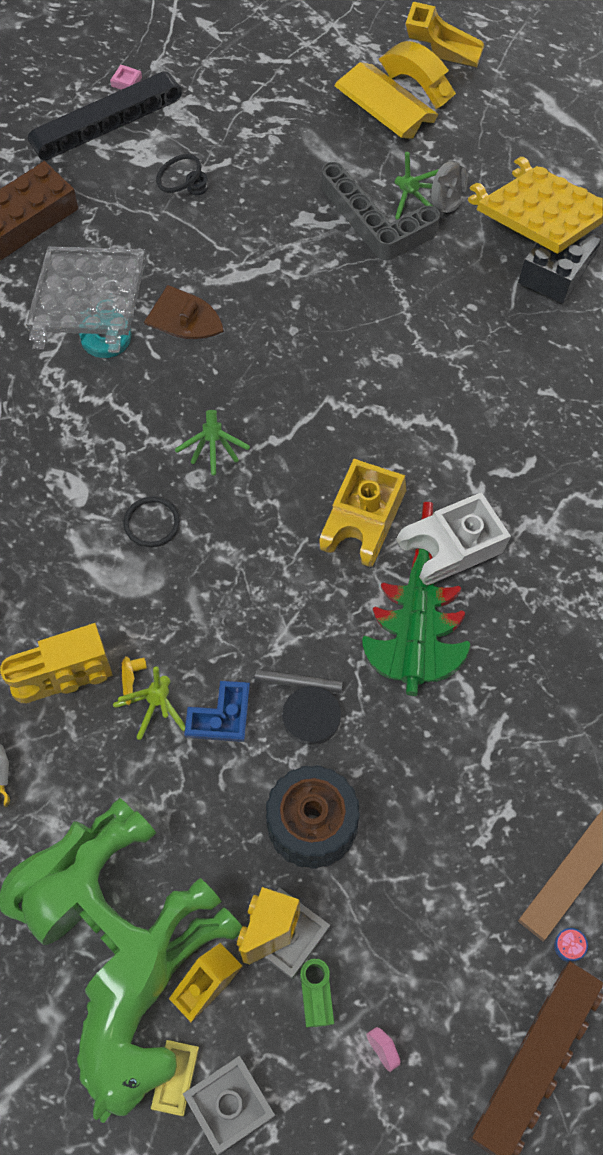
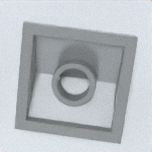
(228, 1105)

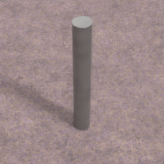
(297, 681)

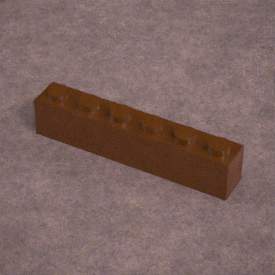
(537, 1061)

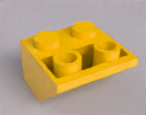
(270, 926)

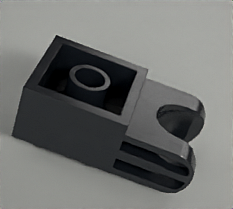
(558, 273)

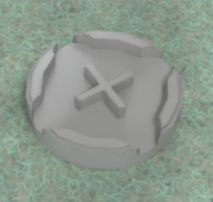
(448, 186)

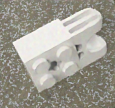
(456, 537)

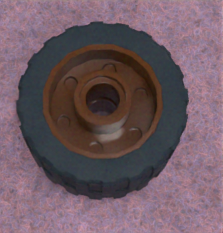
(317, 793)

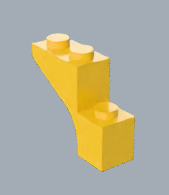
(446, 40)

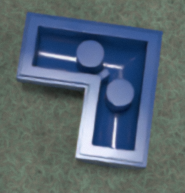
(226, 721)

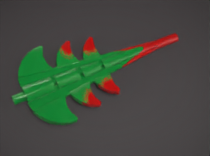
(415, 652)

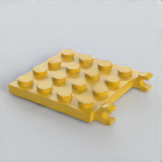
(541, 206)

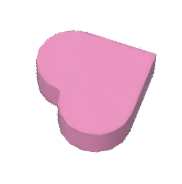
(384, 1047)

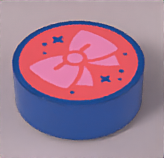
(570, 945)

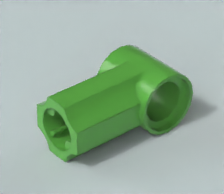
(317, 997)

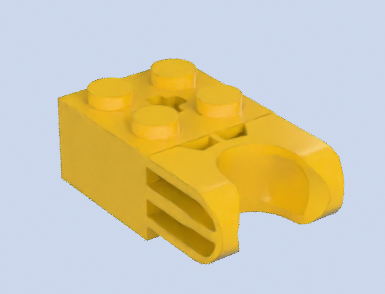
(364, 509)
(57, 665)

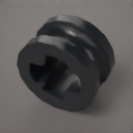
(198, 189)

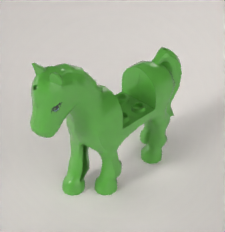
(62, 889)

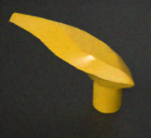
(128, 668)

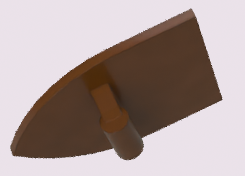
(184, 315)

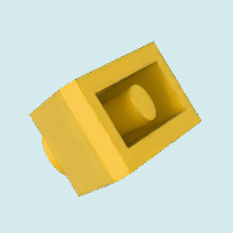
(205, 981)

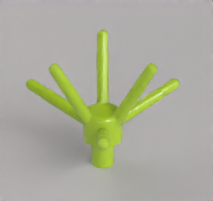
(156, 696)

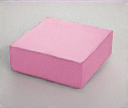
(125, 77)

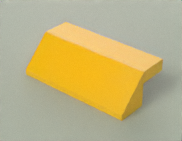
(385, 99)

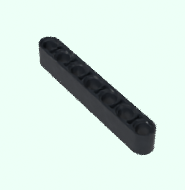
(104, 115)

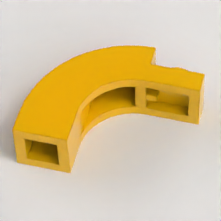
(423, 66)

